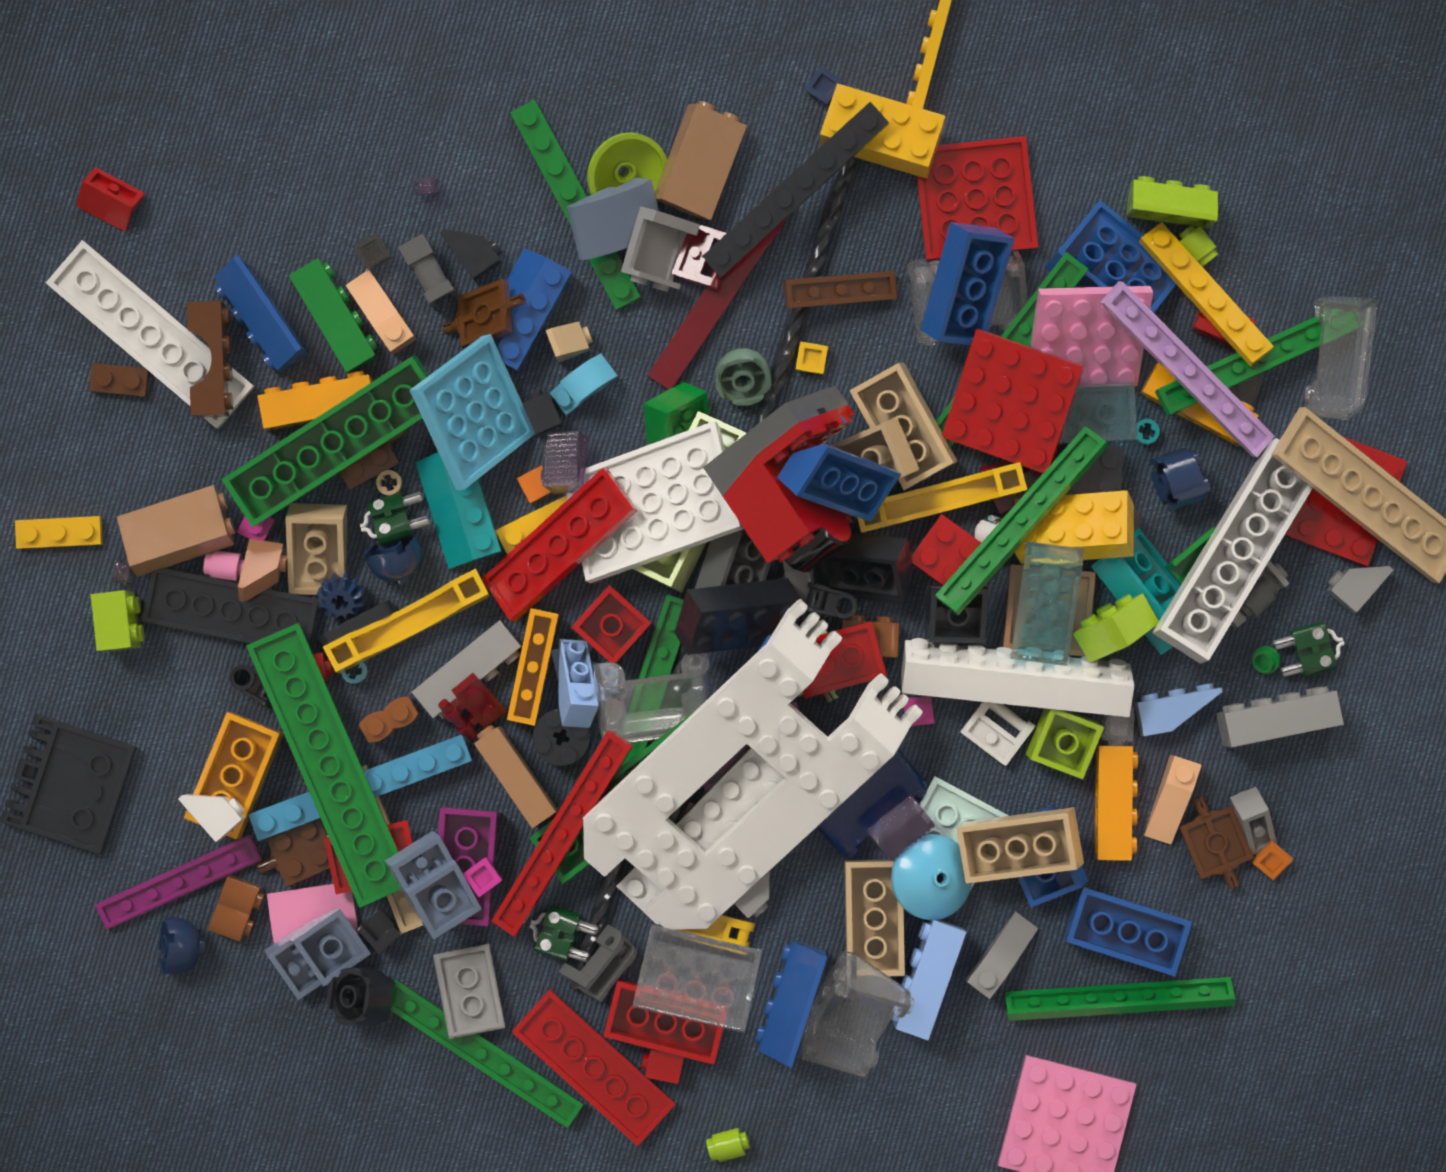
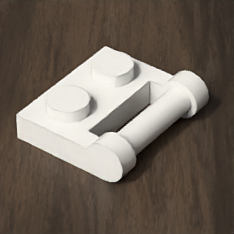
(994, 738)

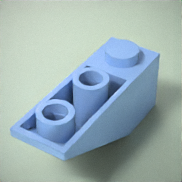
(576, 684)
(1167, 713)

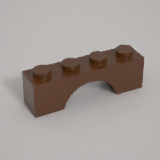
(211, 394)

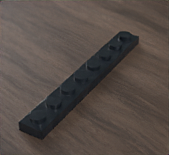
(795, 189)

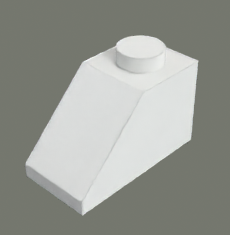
(214, 813)

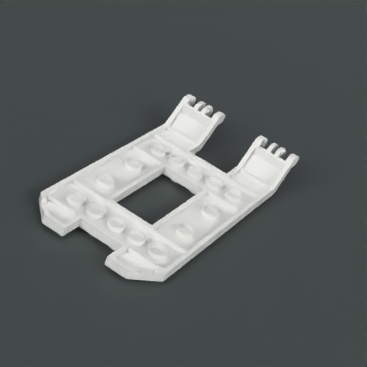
(755, 712)

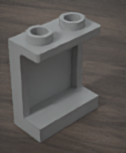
(656, 247)

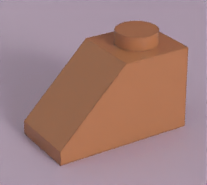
(261, 568)

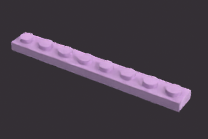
(1187, 369)

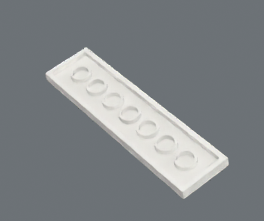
(139, 325)
(712, 816)

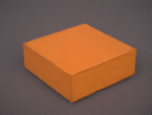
(532, 485)
(1272, 860)

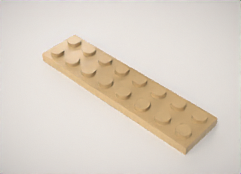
(1364, 492)

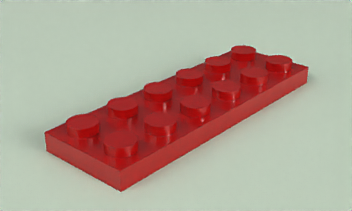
(559, 544)
(593, 1067)

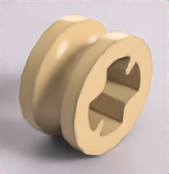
(384, 490)

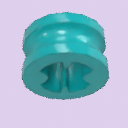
(1153, 427)

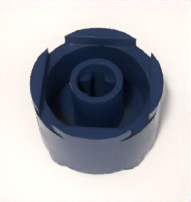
(1179, 479)

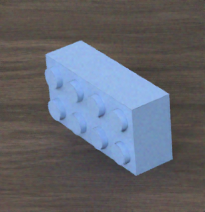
(930, 975)

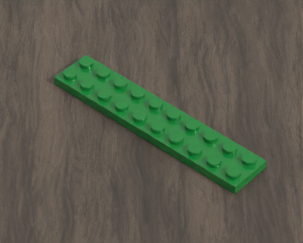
(327, 761)

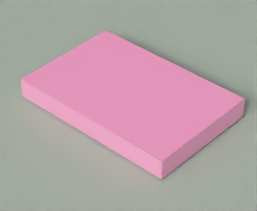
(300, 906)

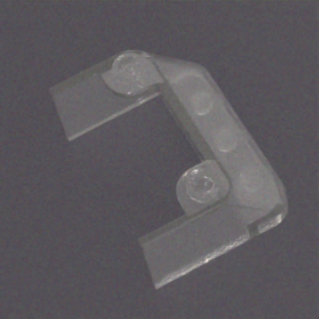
(1343, 356)

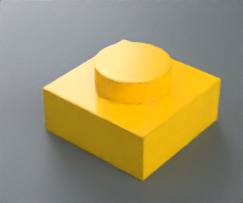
(811, 358)

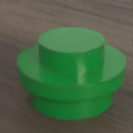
(1266, 660)

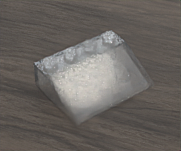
(697, 978)

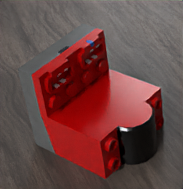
(770, 513)

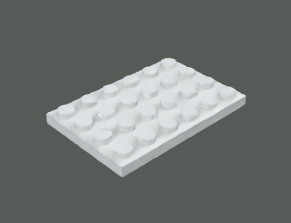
(673, 502)

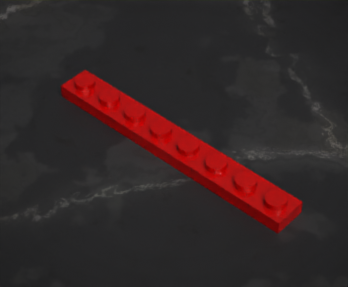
(562, 833)

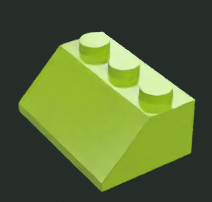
(1172, 203)

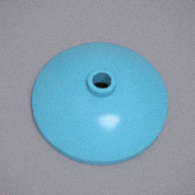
(916, 878)

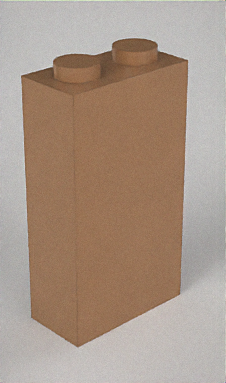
(700, 160)
(176, 530)
(515, 775)

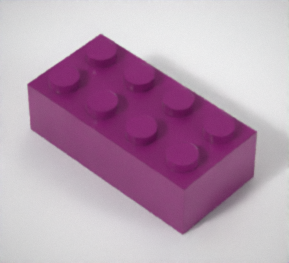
(469, 839)

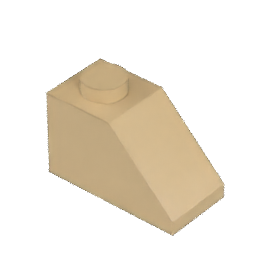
(569, 340)

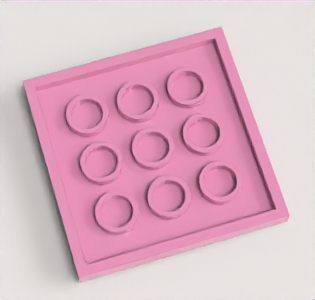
(1081, 330)
(1065, 1119)

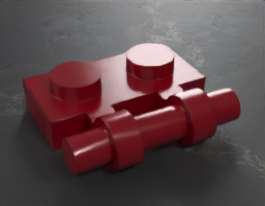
(478, 700)

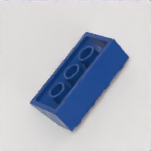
(543, 286)
(260, 315)
(839, 480)

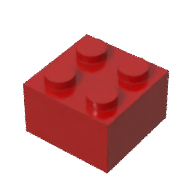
(943, 550)
(611, 625)

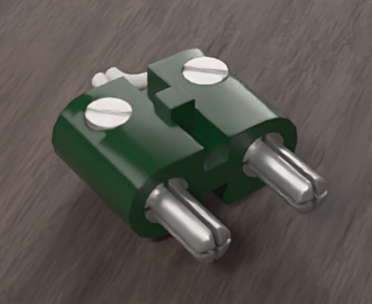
(391, 518)
(1312, 649)
(560, 934)

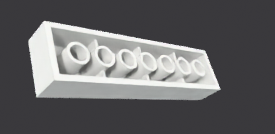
(1233, 558)
(995, 678)

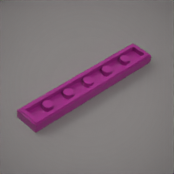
(178, 882)

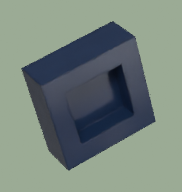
(823, 85)

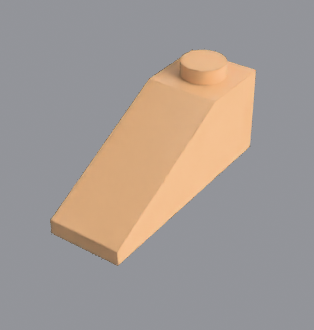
(381, 312)
(1172, 798)

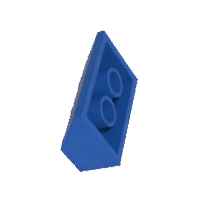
(1051, 885)

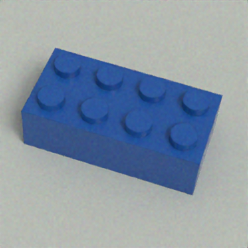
(966, 282)
(1127, 931)

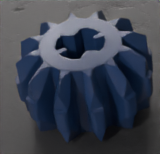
(336, 586)

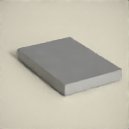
(469, 991)

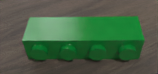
(333, 316)

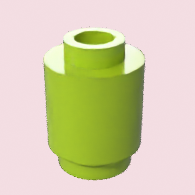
(1198, 244)
(727, 1145)

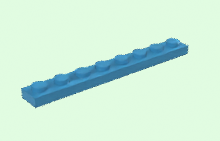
(381, 779)

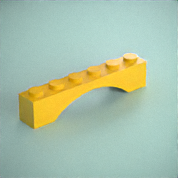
(947, 496)
(407, 622)

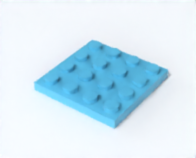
(473, 412)

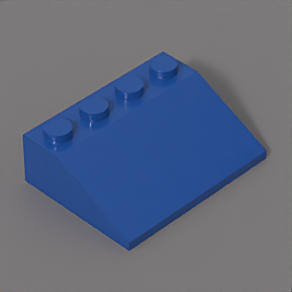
(1113, 254)
(791, 1002)

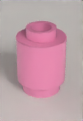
(223, 565)

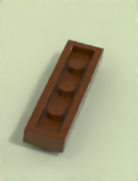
(839, 289)

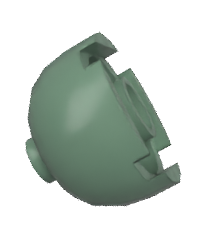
(743, 376)

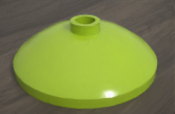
(633, 150)

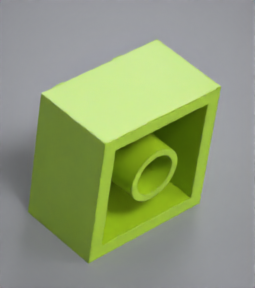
(117, 620)
(1115, 626)
(1065, 741)

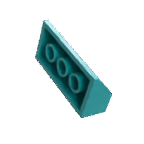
(458, 515)
(1139, 575)

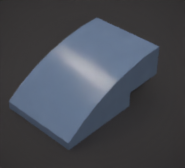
(607, 218)
(433, 884)
(317, 952)

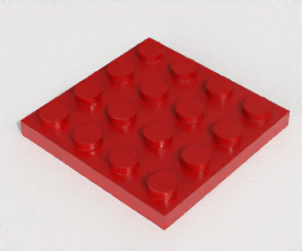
(979, 186)
(1012, 401)
(1333, 531)

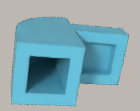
(583, 383)

